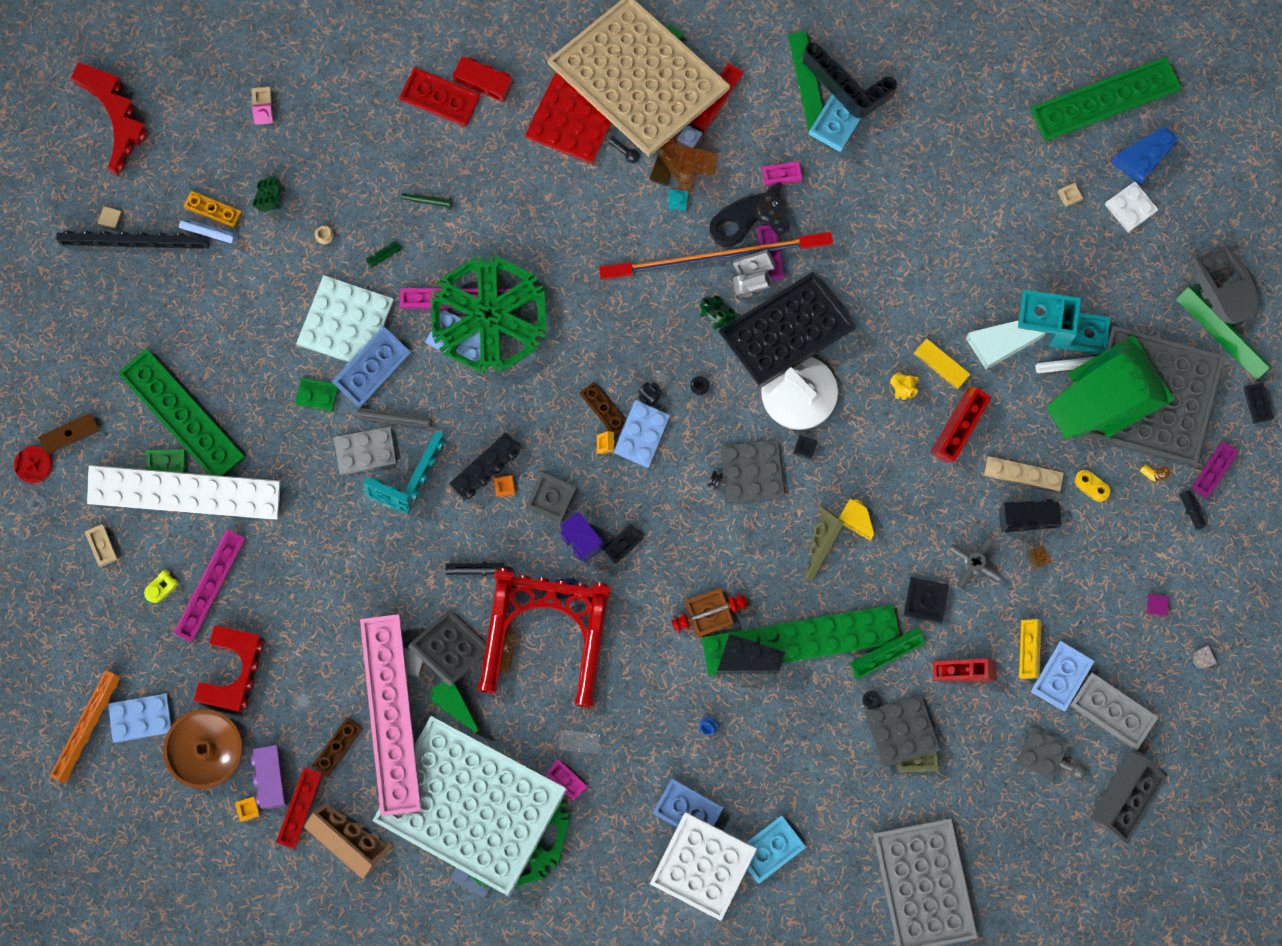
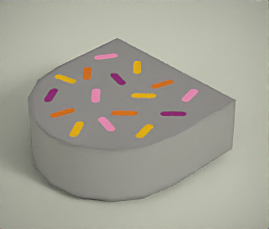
(1204, 658)

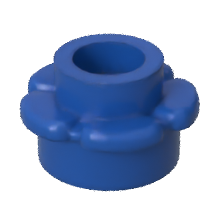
(708, 726)

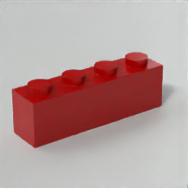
(961, 424)

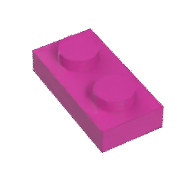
(781, 173)
(563, 776)

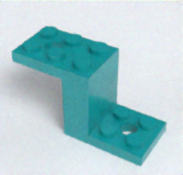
(1063, 322)

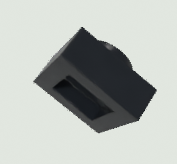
(805, 447)

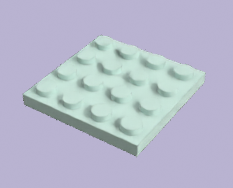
(343, 319)

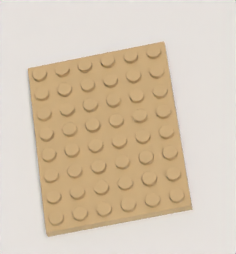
(638, 75)

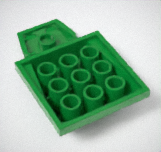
(1109, 392)

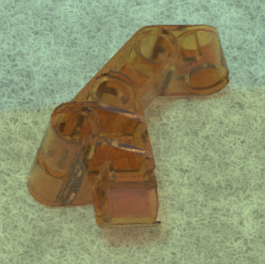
(687, 163)

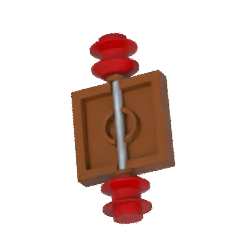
(709, 613)

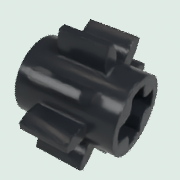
(649, 393)

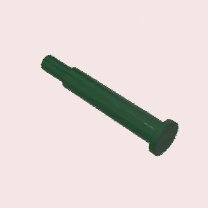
(428, 200)

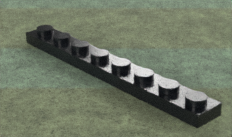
(126, 239)

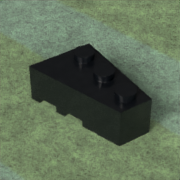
(1029, 516)
(749, 657)

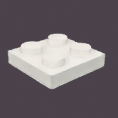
(1131, 207)

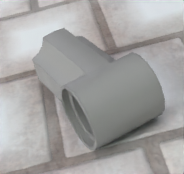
(747, 284)

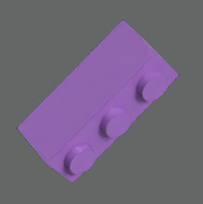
(269, 777)

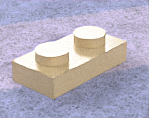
(101, 545)

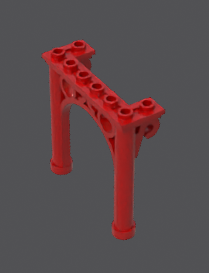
(592, 636)

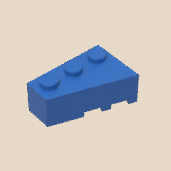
(1145, 155)

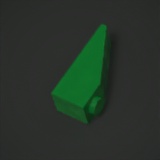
(453, 703)

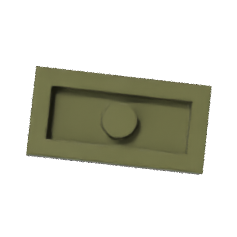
(921, 764)

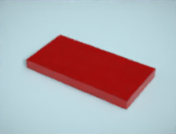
(439, 97)

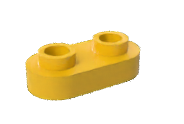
(1091, 487)

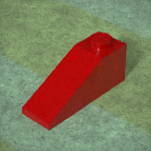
(965, 670)

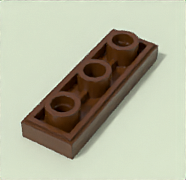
(596, 400)
(58, 437)
(345, 737)

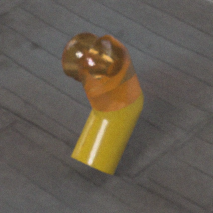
(1157, 474)

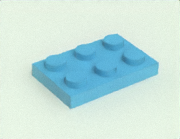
(834, 124)
(774, 848)

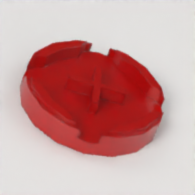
(33, 464)

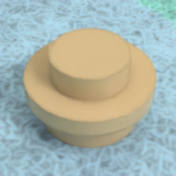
(324, 235)

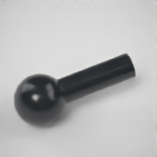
(631, 155)

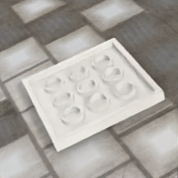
(703, 866)

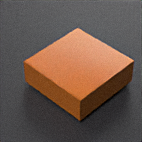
(504, 486)

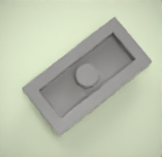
(754, 263)

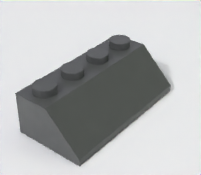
(1128, 797)

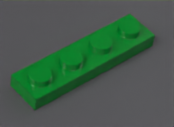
(887, 653)

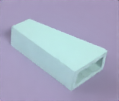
(1000, 342)

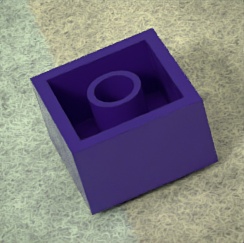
(581, 537)

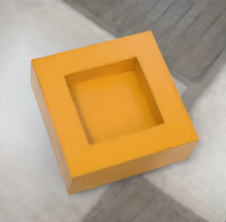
(605, 442)
(247, 809)

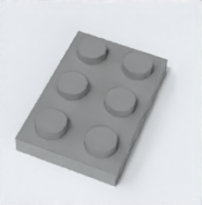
(365, 451)

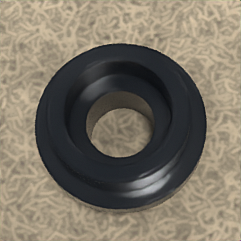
(702, 380)

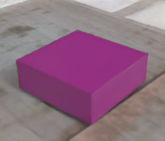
(1157, 605)

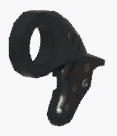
(746, 211)

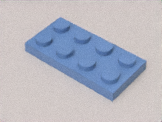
(370, 366)

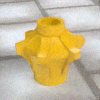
(904, 385)

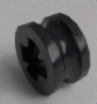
(715, 479)
(867, 704)

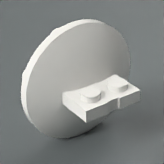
(801, 395)

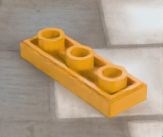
(222, 213)

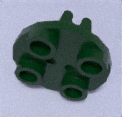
(268, 194)
(717, 311)

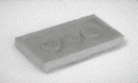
(1113, 711)

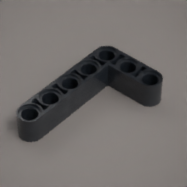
(846, 91)

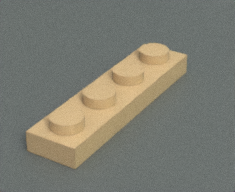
(1023, 474)

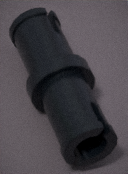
(1192, 510)

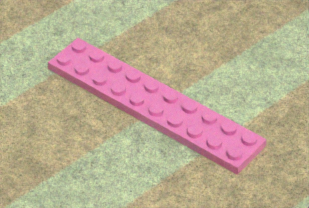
(390, 715)

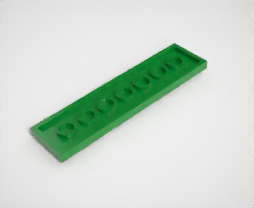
(1105, 99)
(181, 415)

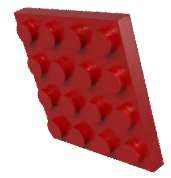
(568, 122)

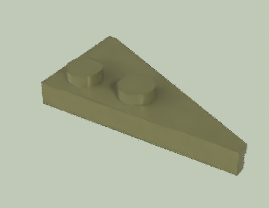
(822, 540)

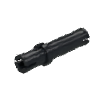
(472, 568)

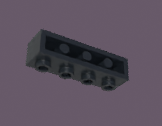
(484, 467)

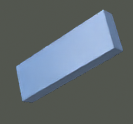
(208, 231)

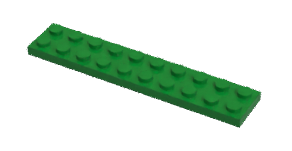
(814, 636)

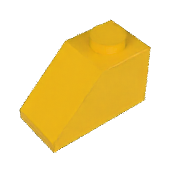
(857, 518)

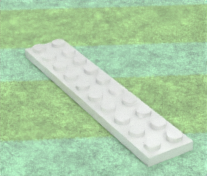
(183, 492)

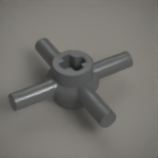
(980, 556)

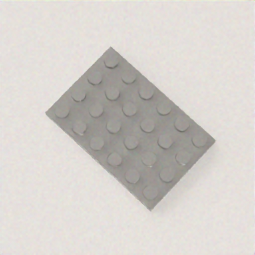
(925, 885)

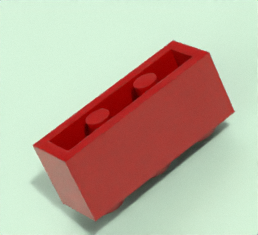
(483, 78)

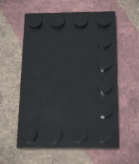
(786, 329)

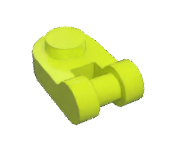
(155, 592)

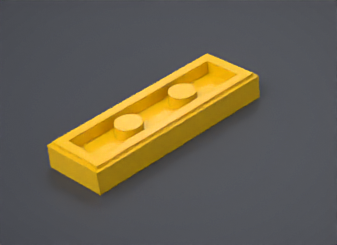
(942, 363)
(1030, 649)

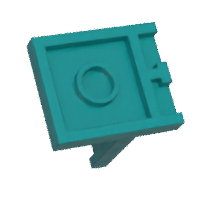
(391, 495)

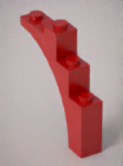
(120, 109)

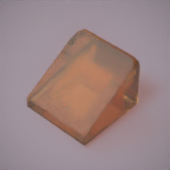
(1038, 557)

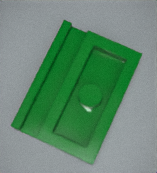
(316, 394)

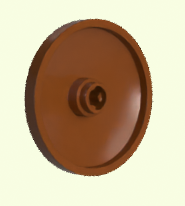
(203, 749)

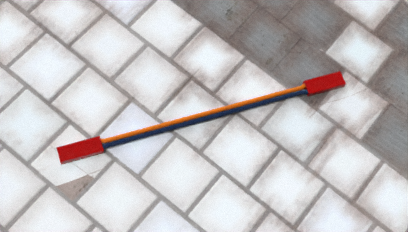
(626, 269)

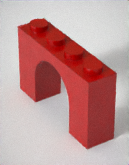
(234, 695)

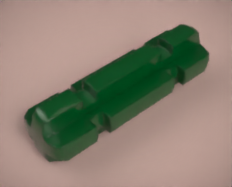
(383, 254)

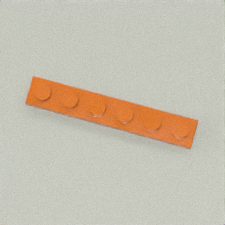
(84, 727)

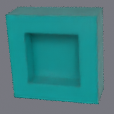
(677, 200)

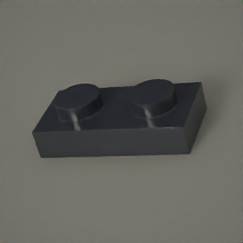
(1258, 403)
(622, 543)

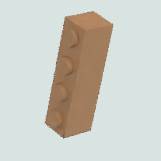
(347, 840)

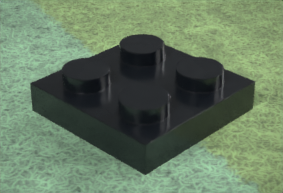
(926, 600)

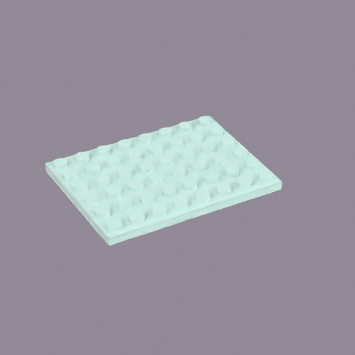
(476, 807)

